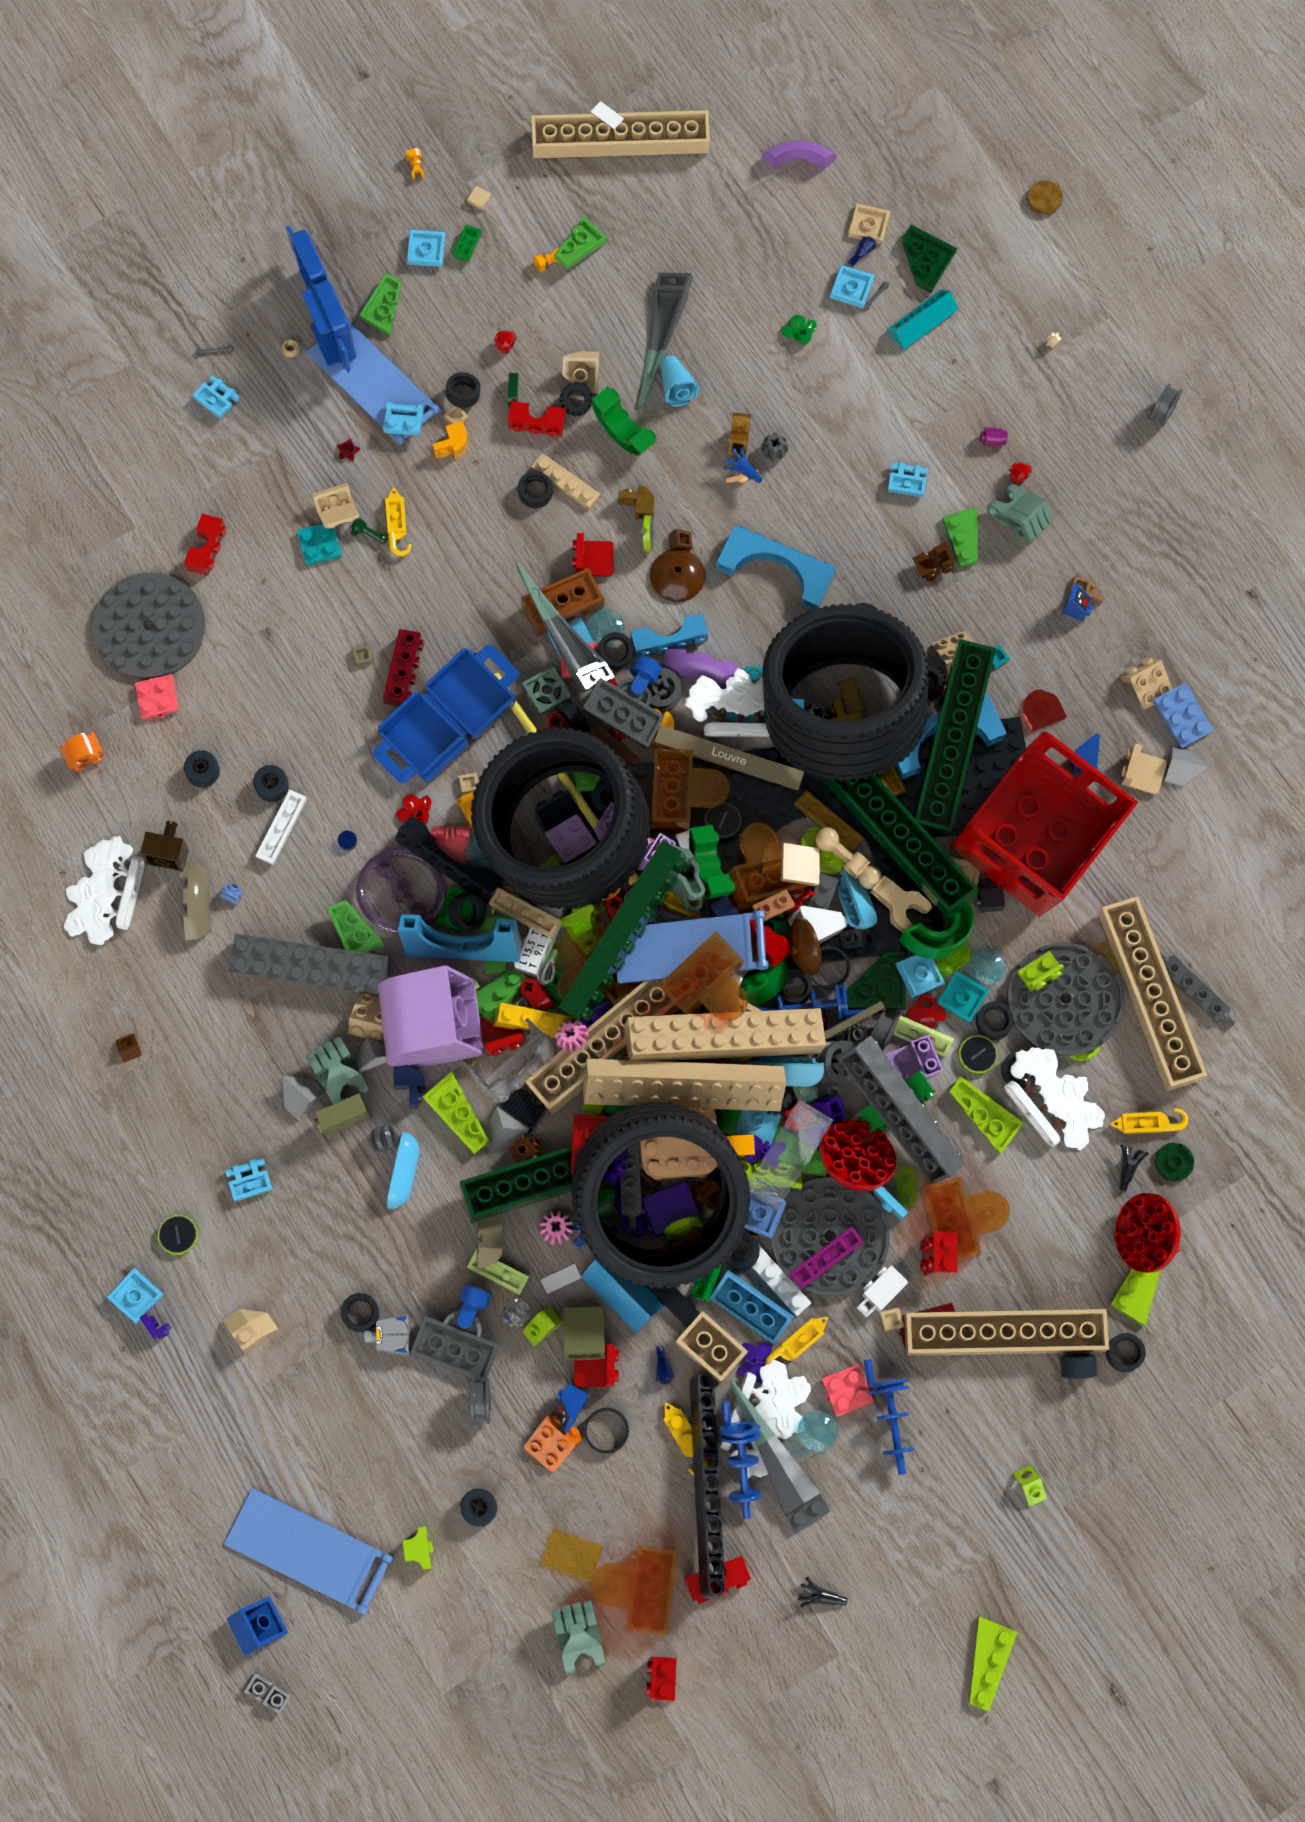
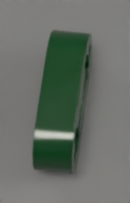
(513, 387)

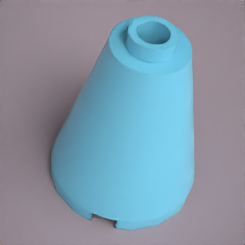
(677, 382)

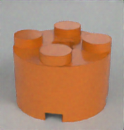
(81, 751)

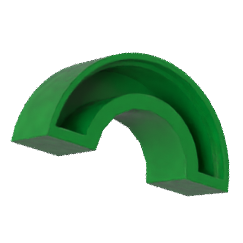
(619, 425)
(703, 846)
(940, 944)
(765, 983)
(922, 1089)

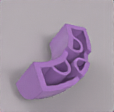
(799, 149)
(694, 666)

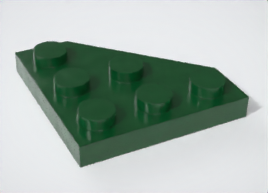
(926, 257)
(879, 983)

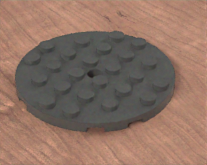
(144, 599)
(1073, 1026)
(832, 1207)

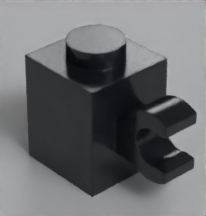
(989, 898)

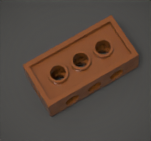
(566, 591)

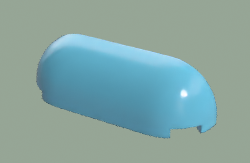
(856, 902)
(798, 1070)
(403, 1171)

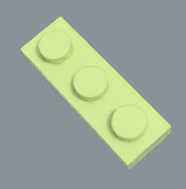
(911, 1030)
(501, 1274)

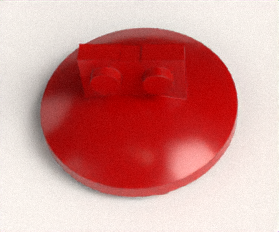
(857, 1156)
(1147, 1233)

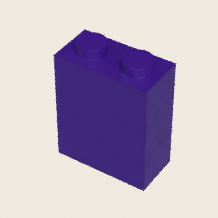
(668, 1207)

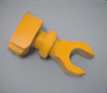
(414, 157)
(541, 261)

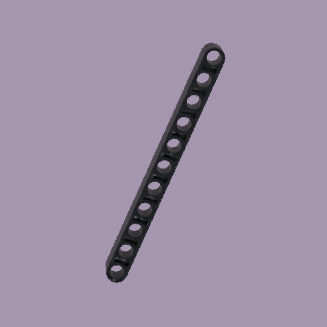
(702, 1493)

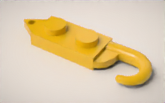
(396, 522)
(1149, 1122)
(799, 1340)
(681, 1431)

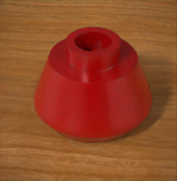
(505, 341)
(1019, 472)

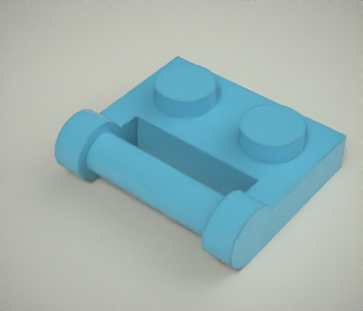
(403, 423)

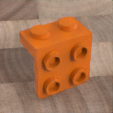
(551, 1444)

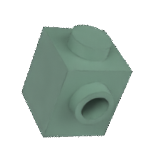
(806, 1094)

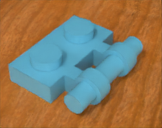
(213, 401)
(907, 484)
(250, 1185)

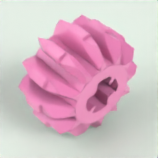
(571, 1036)
(563, 1227)

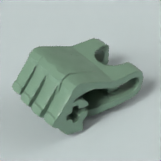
(1023, 513)
(689, 889)
(335, 1069)
(577, 1634)

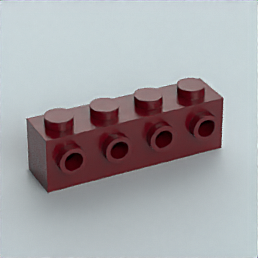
(403, 667)

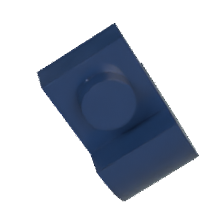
(723, 908)
(409, 1078)

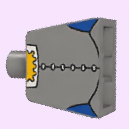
(391, 1335)

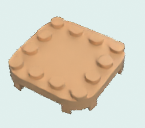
(675, 1156)

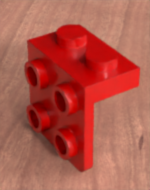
(593, 555)
(500, 1039)
(939, 1253)
(597, 1372)

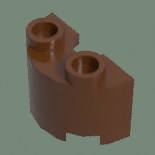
(934, 562)

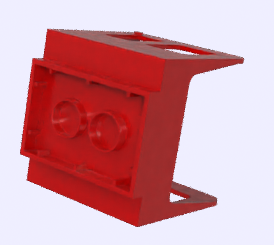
(1042, 826)

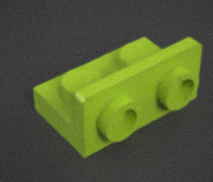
(1040, 971)

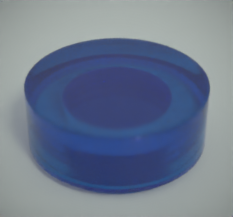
(347, 840)

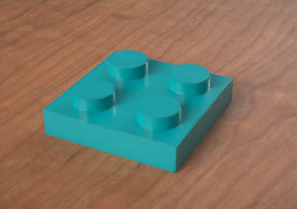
(318, 544)
(963, 997)

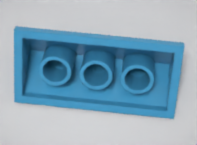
(630, 1301)
(751, 1307)

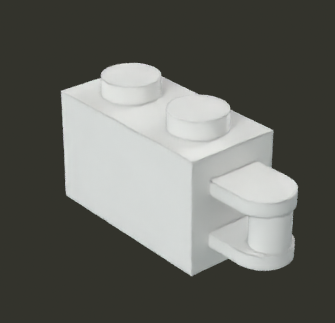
(882, 1290)

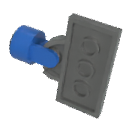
(627, 704)
(458, 1339)

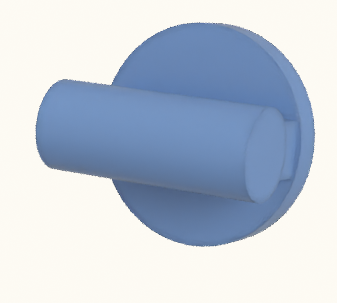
(231, 893)

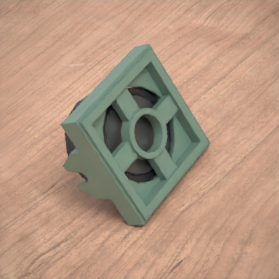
(547, 692)

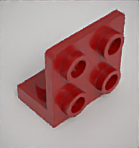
(662, 1678)

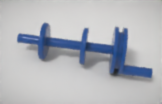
(839, 1003)
(888, 1388)
(739, 1434)

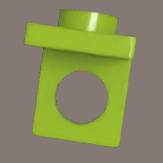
(1031, 1486)

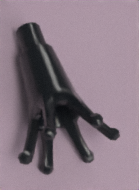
(1129, 1165)
(821, 1595)

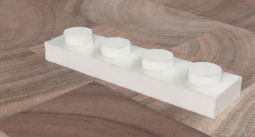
(281, 827)
(780, 1283)

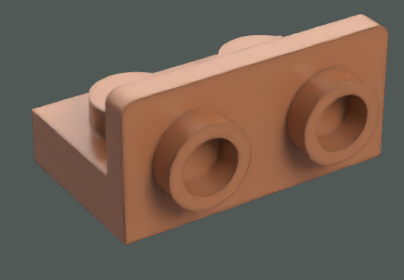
(774, 905)

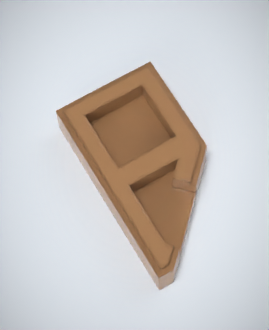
(1089, 587)

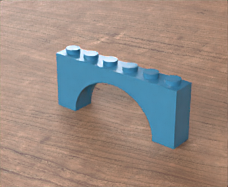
(747, 547)
(989, 730)
(423, 941)

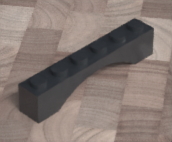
(478, 881)

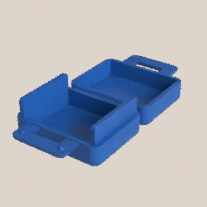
(330, 321)
(458, 702)

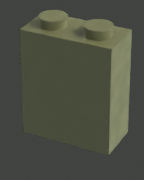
(341, 1116)
(584, 1332)

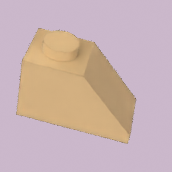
(583, 368)
(250, 1327)

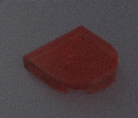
(1042, 709)

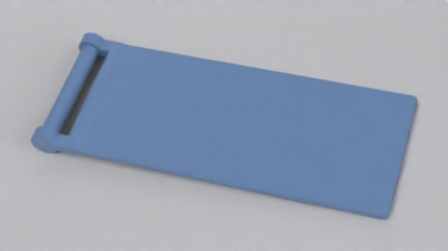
(374, 382)
(671, 943)
(306, 1550)

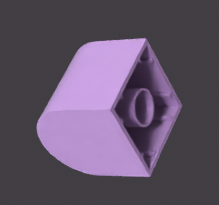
(430, 1018)

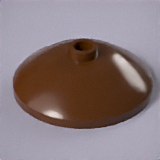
(675, 585)
(804, 946)

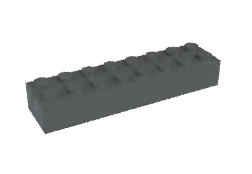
(308, 964)
(901, 1110)

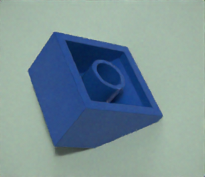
(256, 1625)

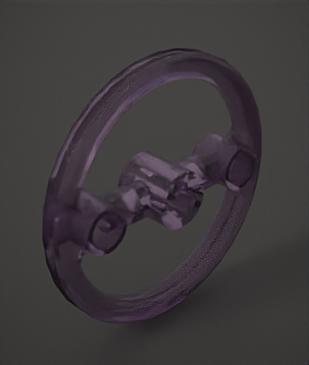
(396, 883)

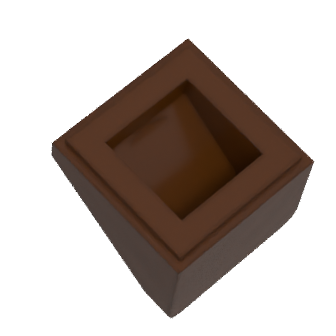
(680, 540)
(128, 1048)

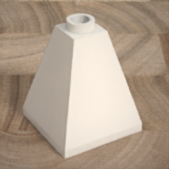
(825, 922)

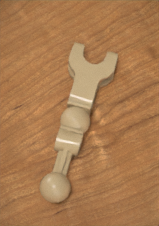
(871, 878)

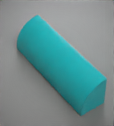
(923, 318)

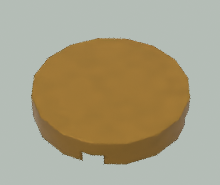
(1045, 197)

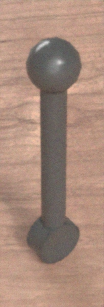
(885, 285)
(200, 352)

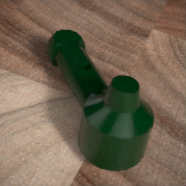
(359, 527)

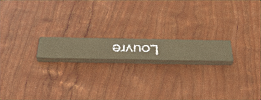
(730, 757)

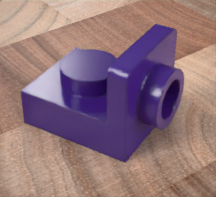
(151, 1325)

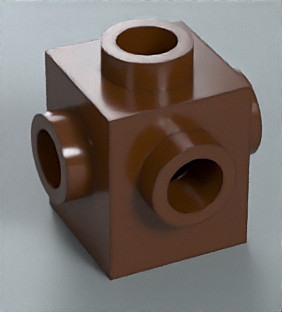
(525, 1148)
(707, 1192)

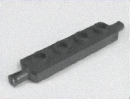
(1197, 990)
(631, 1186)

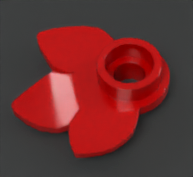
(414, 807)
(798, 901)
(924, 1015)

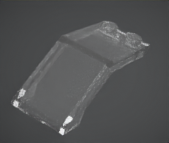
(789, 1155)

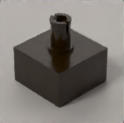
(165, 849)

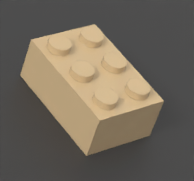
(711, 1347)

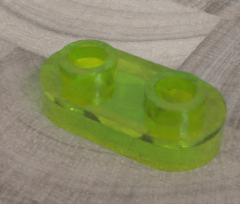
(581, 937)
(949, 965)
(906, 1188)

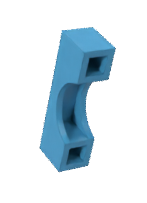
(647, 642)

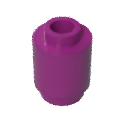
(993, 437)

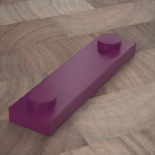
(826, 1258)

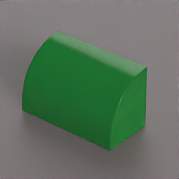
(443, 916)
(728, 1120)

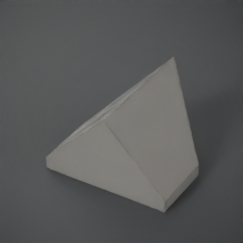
(1183, 767)
(370, 1055)
(300, 1095)
(504, 1130)

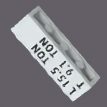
(537, 946)

